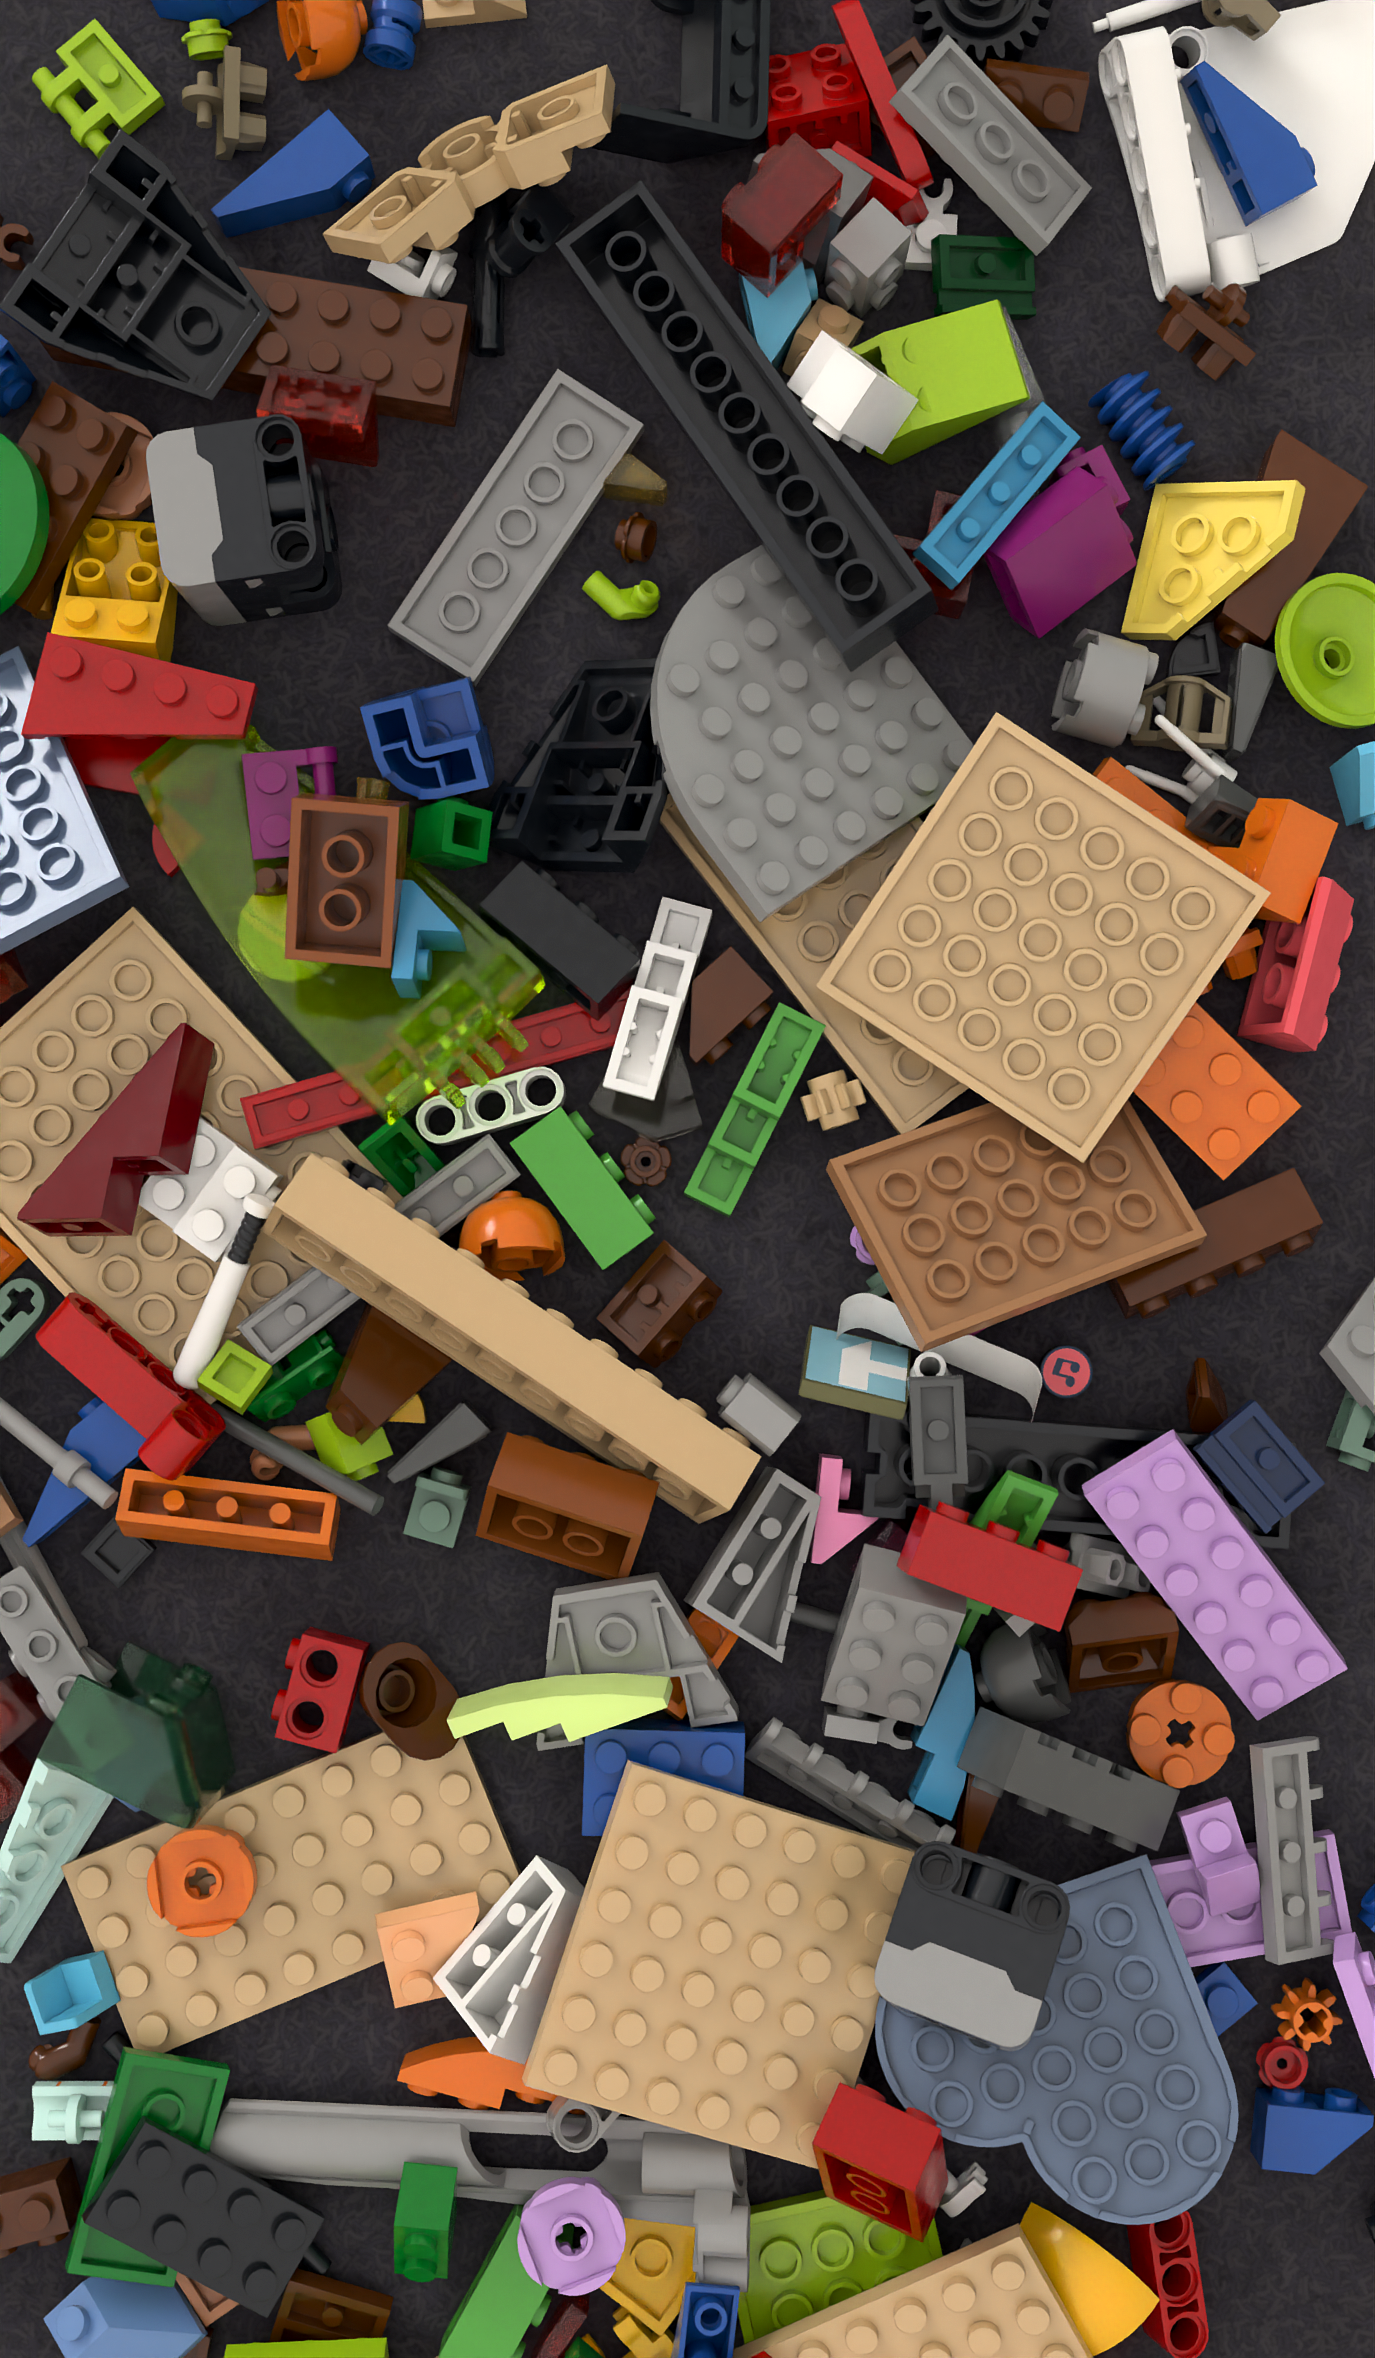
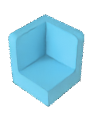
(71, 1992)

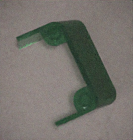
(147, 1738)

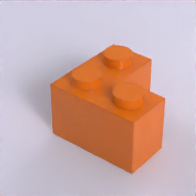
(1283, 854)

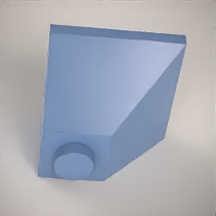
(125, 2321)

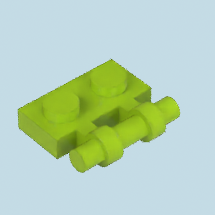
(109, 77)

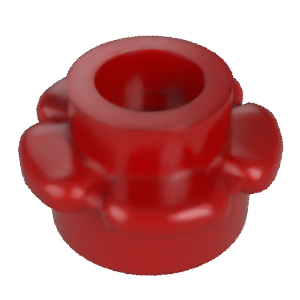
(1292, 2073)

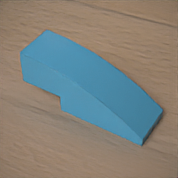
(949, 1722)

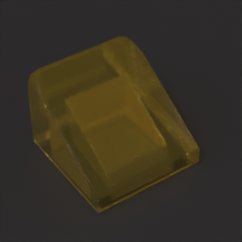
(635, 483)

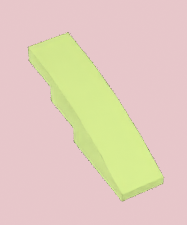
(578, 1702)

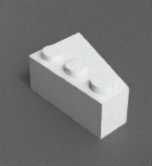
(512, 1958)

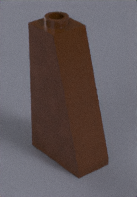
(1328, 500)

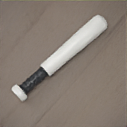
(221, 1297)

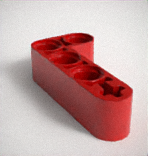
(132, 1383)

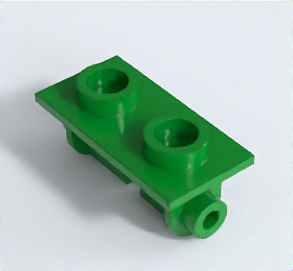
(313, 1368)

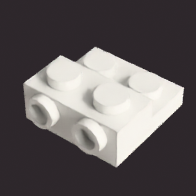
(208, 1201)

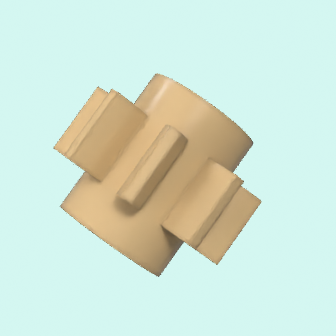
(833, 1100)

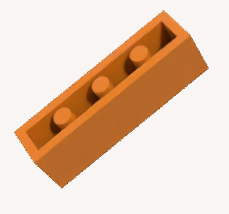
(229, 1514)

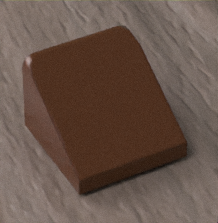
(1204, 1399)

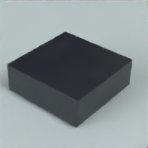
(117, 1554)

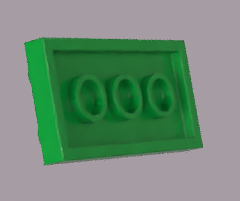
(176, 2094)

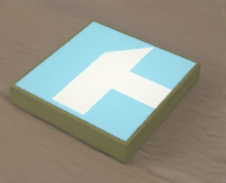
(855, 1372)

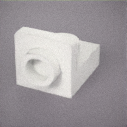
(414, 279)

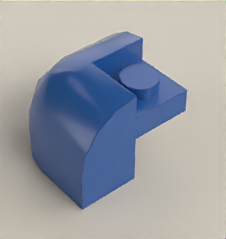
(431, 740)

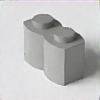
(757, 1412)

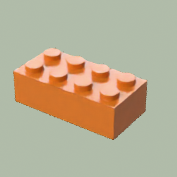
(1214, 1093)

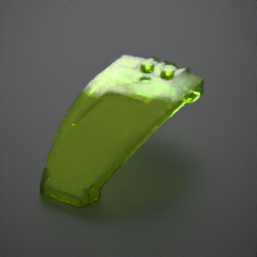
(350, 1014)

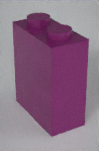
(1060, 551)

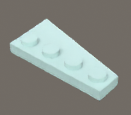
(45, 1833)

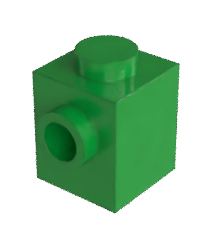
(451, 834)

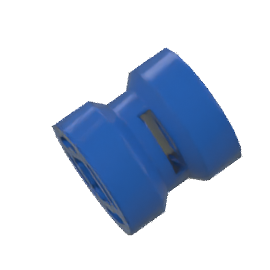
(392, 33)

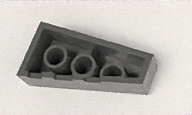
(1068, 1780)

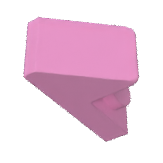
(834, 1525)

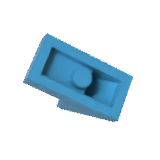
(419, 931)

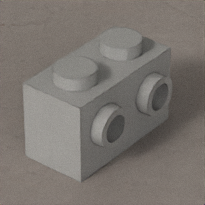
(867, 260)

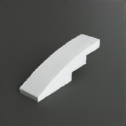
(658, 999)

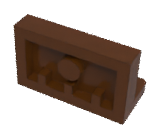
(660, 1305)

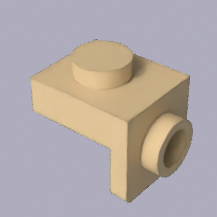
(821, 317)

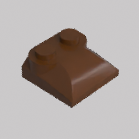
(1119, 1642)

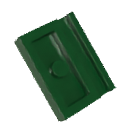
(981, 270)

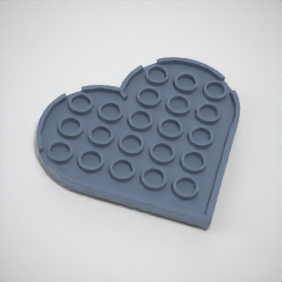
(1123, 2074)

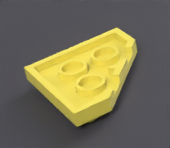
(1203, 547)

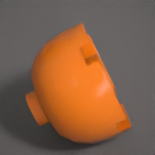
(326, 26)
(513, 1236)

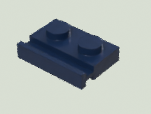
(1258, 1466)

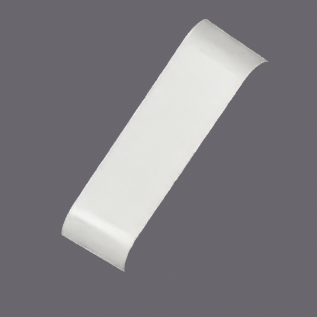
(966, 1352)

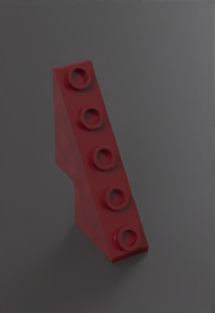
(139, 1135)

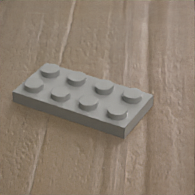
(991, 145)

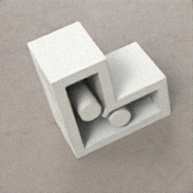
(850, 396)

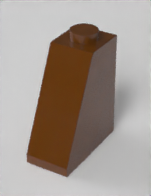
(380, 1374)

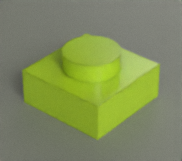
(234, 1376)

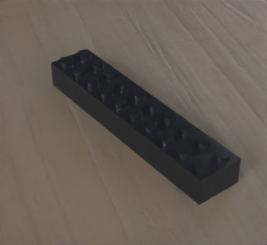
(748, 427)

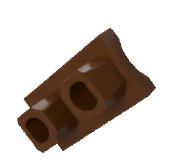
(1189, 318)

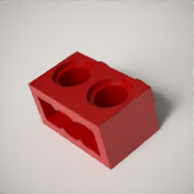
(331, 1692)

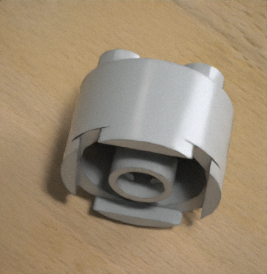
(1103, 689)

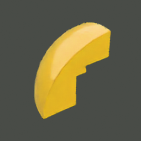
(1093, 2285)

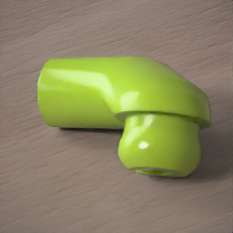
(622, 603)

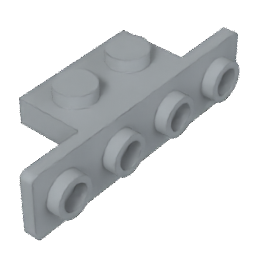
(39, 1641)

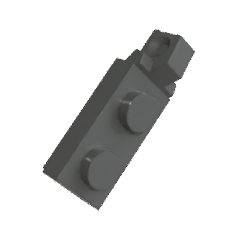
(938, 1437)

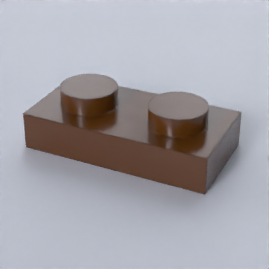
(1042, 93)

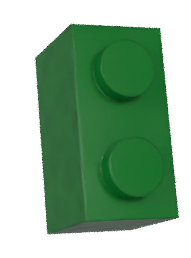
(425, 2221)

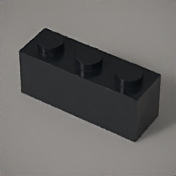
(561, 939)

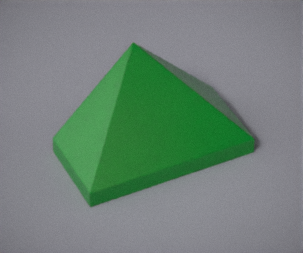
(401, 1155)

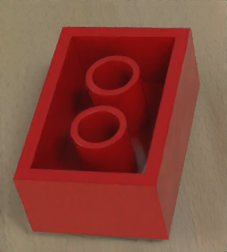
(881, 2160)

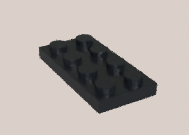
(203, 2217)

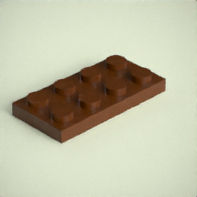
(77, 457)

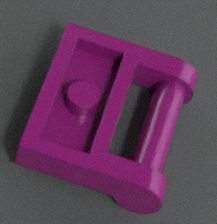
(269, 787)

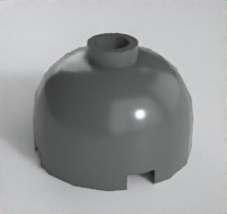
(1023, 1676)

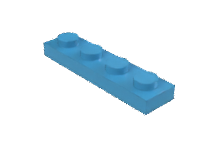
(996, 495)

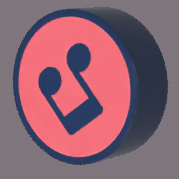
(1065, 1371)

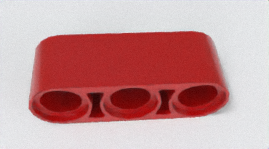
(1180, 2292)

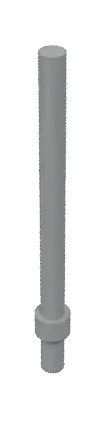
(67, 1465)

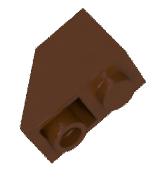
(722, 1001)

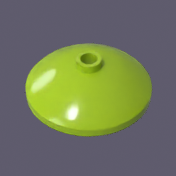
(1333, 621)

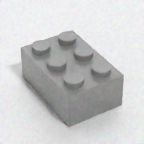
(891, 1640)

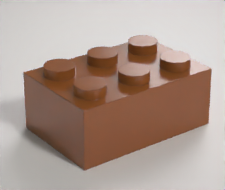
(345, 879)
(566, 1507)

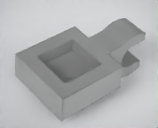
(862, 1727)

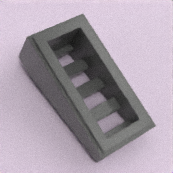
(1248, 686)
(1208, 824)
(455, 1432)

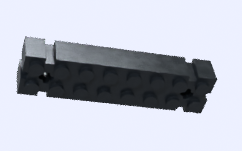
(1045, 1450)

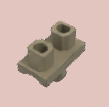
(234, 83)

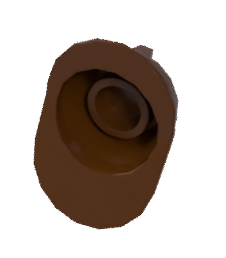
(409, 1700)

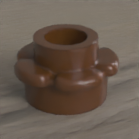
(636, 538)
(650, 1175)

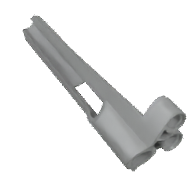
(647, 2169)

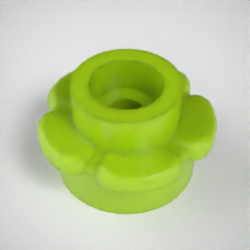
(206, 39)

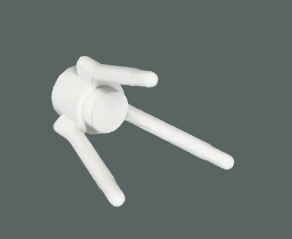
(1199, 773)

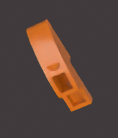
(469, 2073)

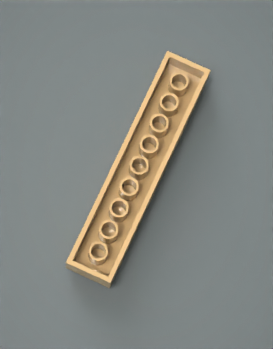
(509, 1339)

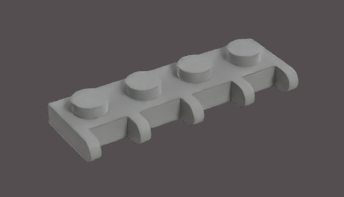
(841, 1791)
(1288, 1850)

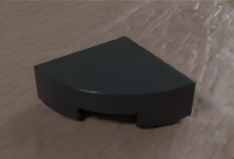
(1196, 654)
(364, 1177)

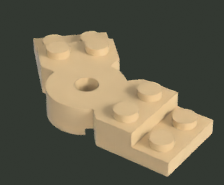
(475, 166)

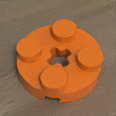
(1184, 1702)
(182, 1904)

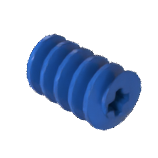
(1142, 428)

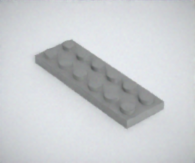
(515, 527)

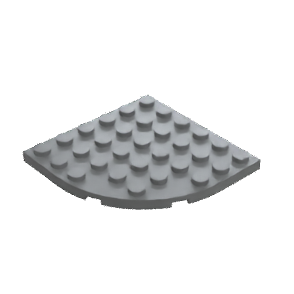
(782, 748)

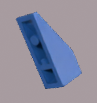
(1251, 147)
(302, 180)
(109, 1447)

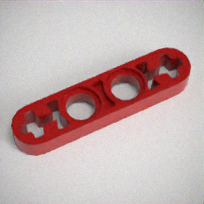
(880, 89)

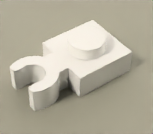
(934, 224)

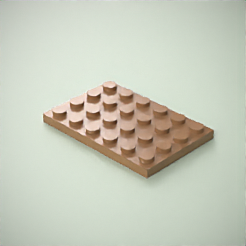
(998, 1220)

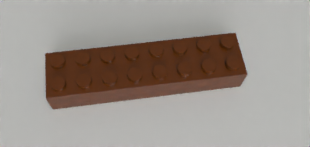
(399, 340)

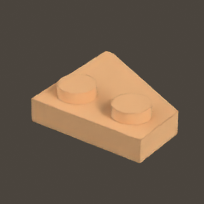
(420, 1941)

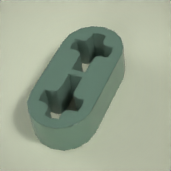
(24, 1321)

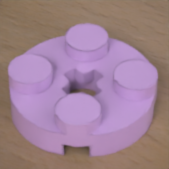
(557, 2264)

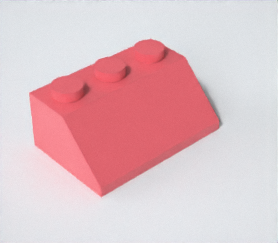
(1298, 973)

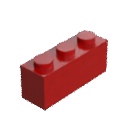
(990, 1565)

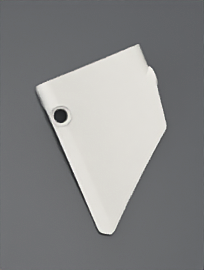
(1305, 72)

